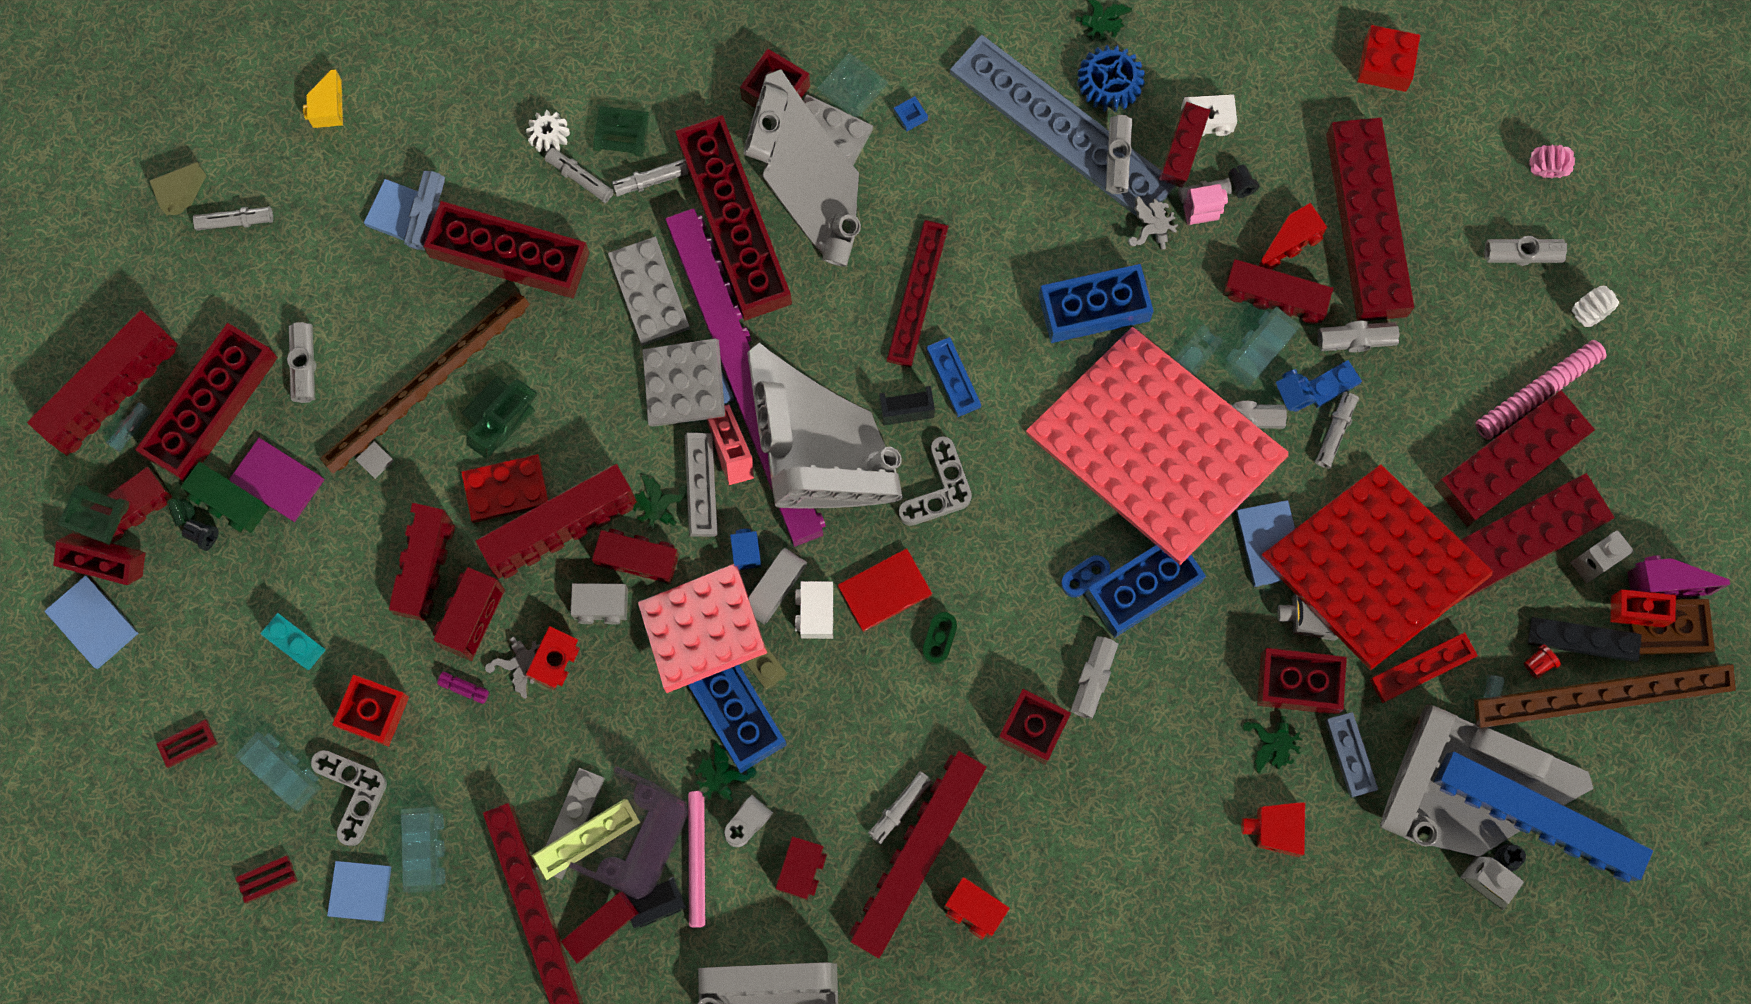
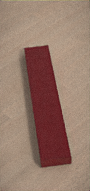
(917, 293)

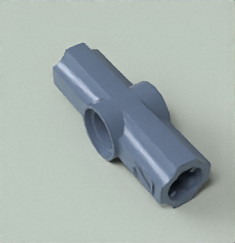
(424, 209)

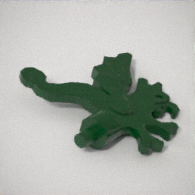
(1100, 21)
(656, 509)
(1278, 742)
(719, 779)

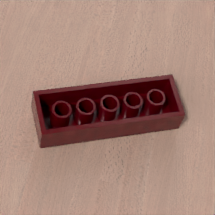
(507, 249)
(103, 384)
(207, 402)
(1514, 458)
(557, 522)

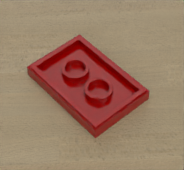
(884, 590)

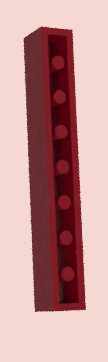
(918, 854)
(532, 905)

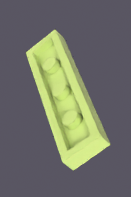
(585, 839)

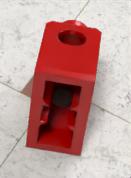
(1278, 828)

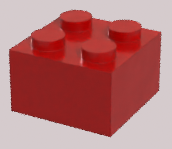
(1388, 58)
(370, 710)
(975, 909)

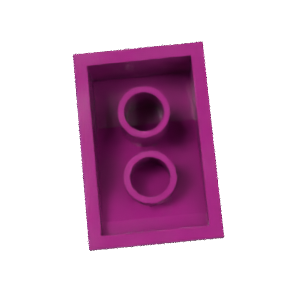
(1674, 578)

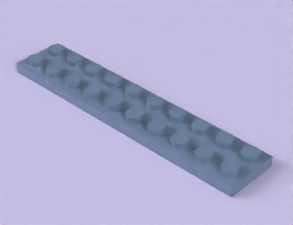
(1053, 121)

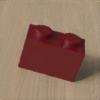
(800, 868)

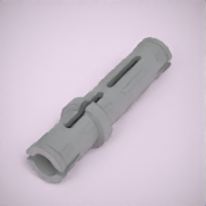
(570, 169)
(645, 179)
(233, 218)
(1340, 421)
(900, 807)

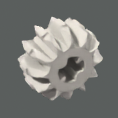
(545, 123)
(1595, 306)

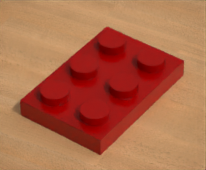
(505, 488)

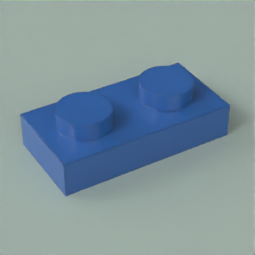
(1334, 383)

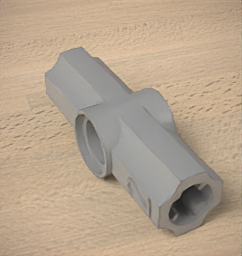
(1119, 141)
(1540, 250)
(1358, 336)
(301, 347)
(1263, 415)
(1094, 677)

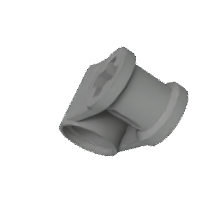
(750, 818)

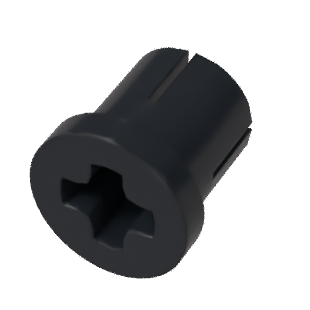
(1243, 181)
(200, 534)
(1503, 858)

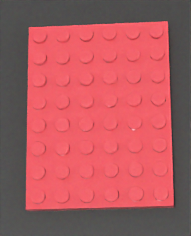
(1157, 445)

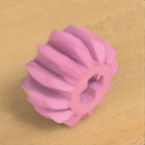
(1552, 161)

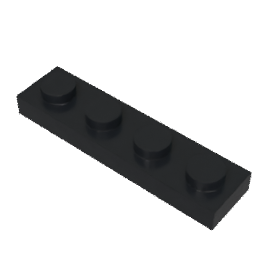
(1584, 639)

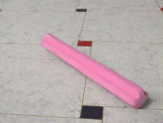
(696, 859)

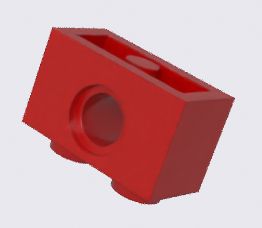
(1643, 608)
(555, 642)

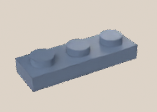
(1351, 755)

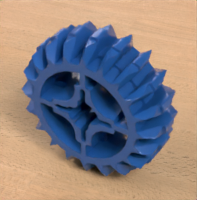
(1126, 89)

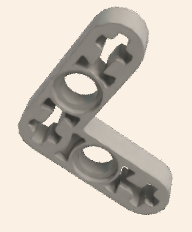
(944, 495)
(361, 793)

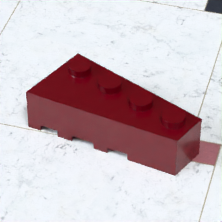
(421, 562)

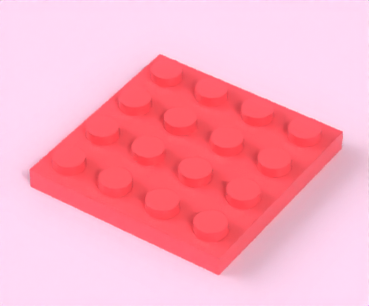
(701, 628)

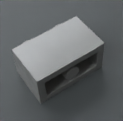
(599, 602)

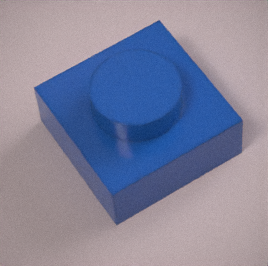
(910, 114)

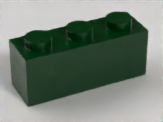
(224, 498)

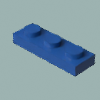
(953, 377)

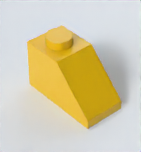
(325, 102)

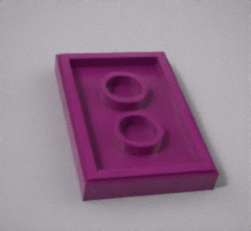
(276, 479)

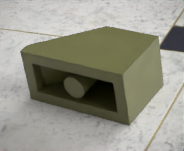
(178, 188)

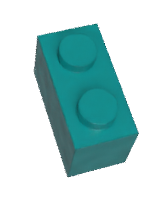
(293, 641)

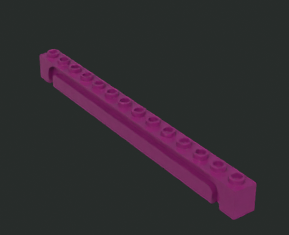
(724, 325)

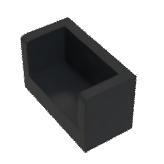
(907, 407)
(662, 903)

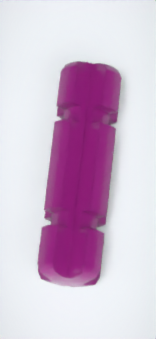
(463, 687)

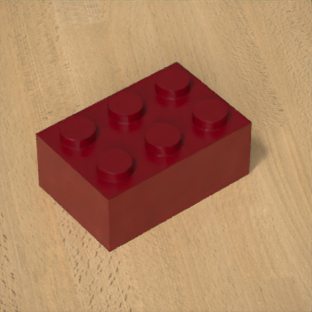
(468, 613)
(1302, 681)

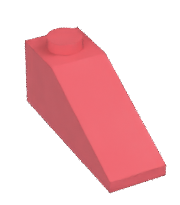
(731, 448)

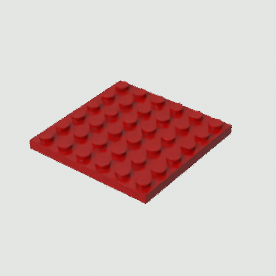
(1376, 566)

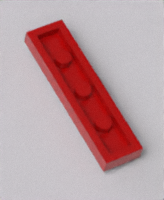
(1423, 667)

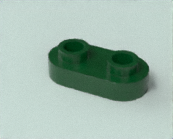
(939, 639)

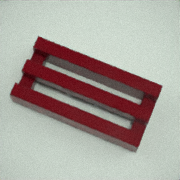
(192, 752)
(245, 887)

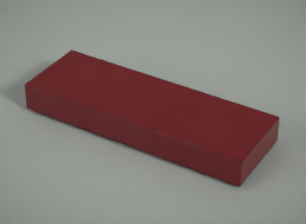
(599, 927)

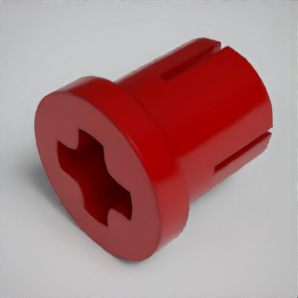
(1543, 661)

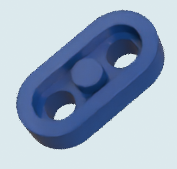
(1084, 576)

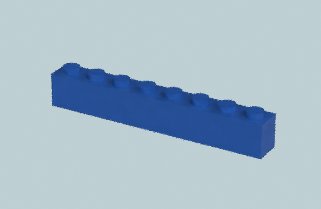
(1543, 817)

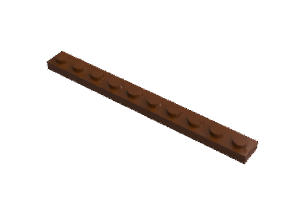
(427, 379)
(1604, 695)

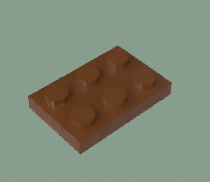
(1688, 634)

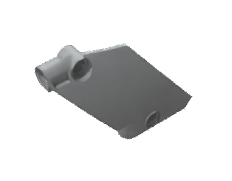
(805, 169)

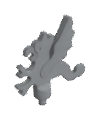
(1156, 223)
(521, 661)

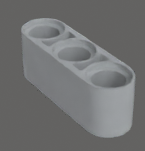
(776, 584)

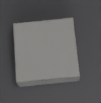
(374, 460)

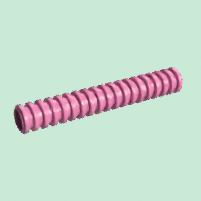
(1541, 389)

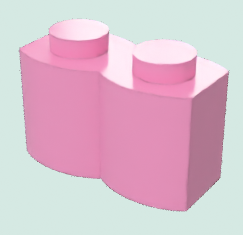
(1204, 204)

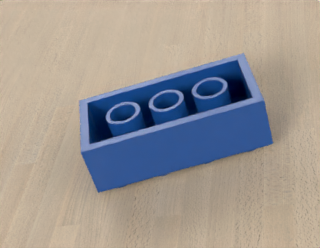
(1095, 303)
(1142, 588)
(738, 717)

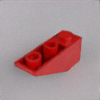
(1299, 230)

